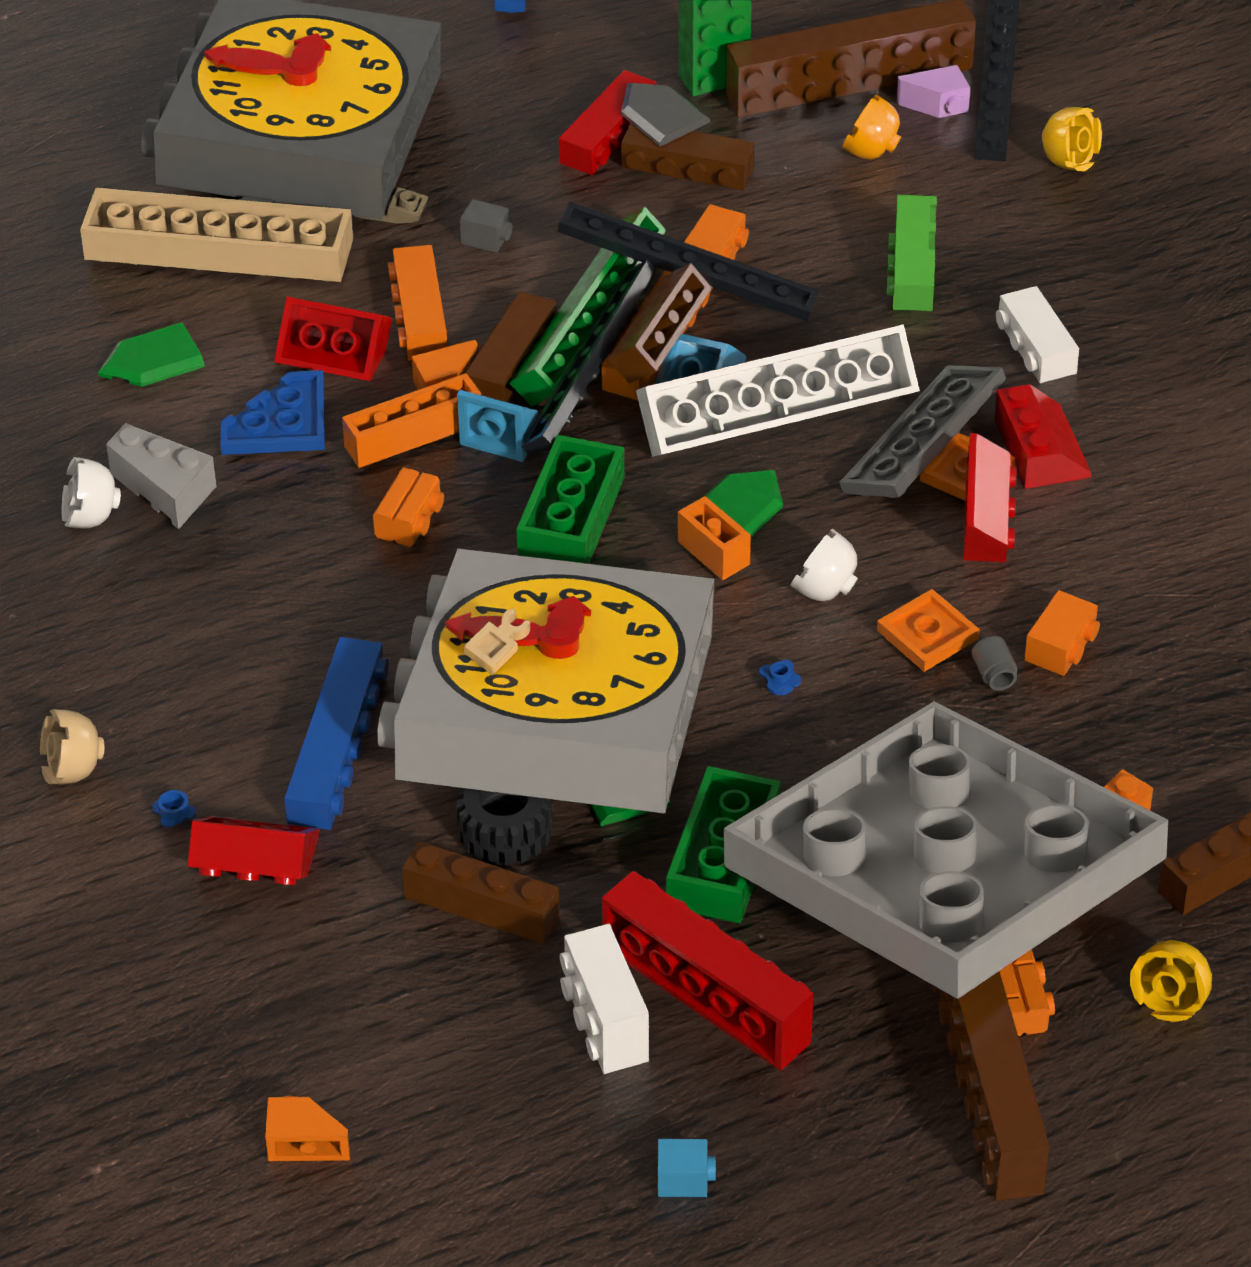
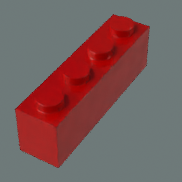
(599, 128)

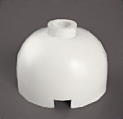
(89, 494)
(828, 569)

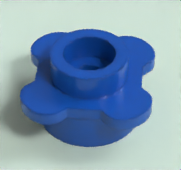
(780, 677)
(173, 808)

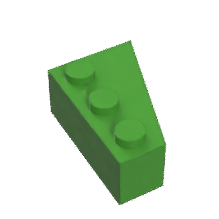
(913, 253)

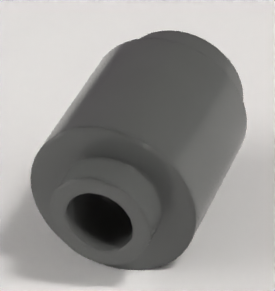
(995, 663)

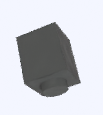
(485, 226)

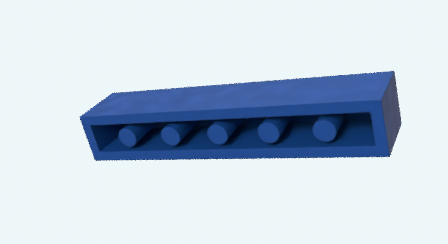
(336, 733)

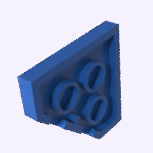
(280, 420)

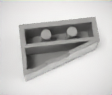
(162, 471)

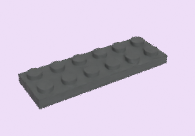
(922, 431)

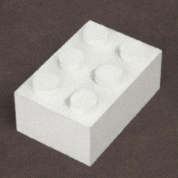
(605, 999)

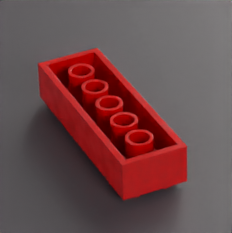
(710, 970)

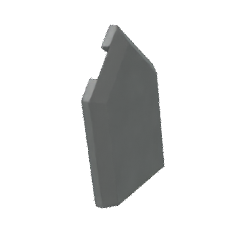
(661, 112)

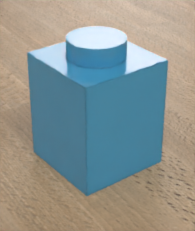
(684, 1168)

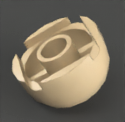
(70, 747)

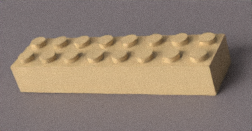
(217, 234)

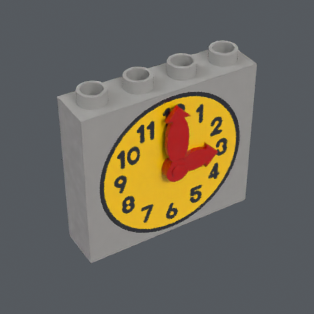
(583, 706)

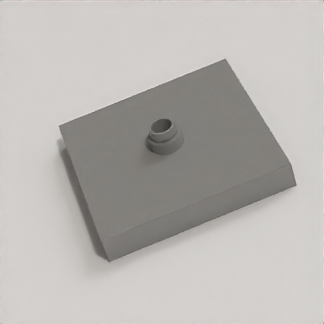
(945, 847)

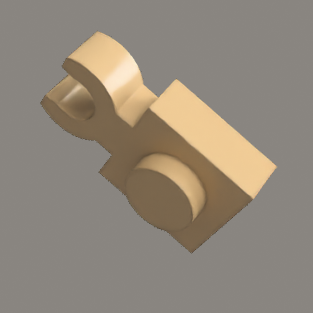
(495, 645)

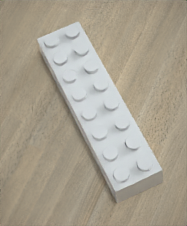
(777, 390)

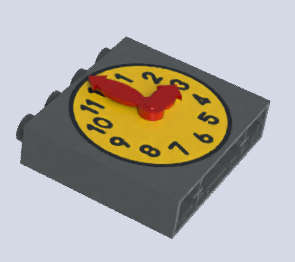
(296, 104)

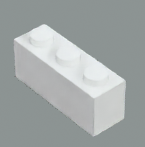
(1037, 334)

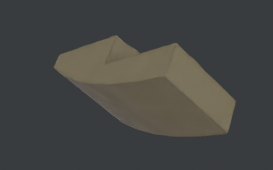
(404, 207)

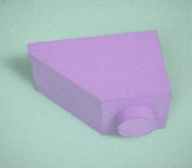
(935, 92)

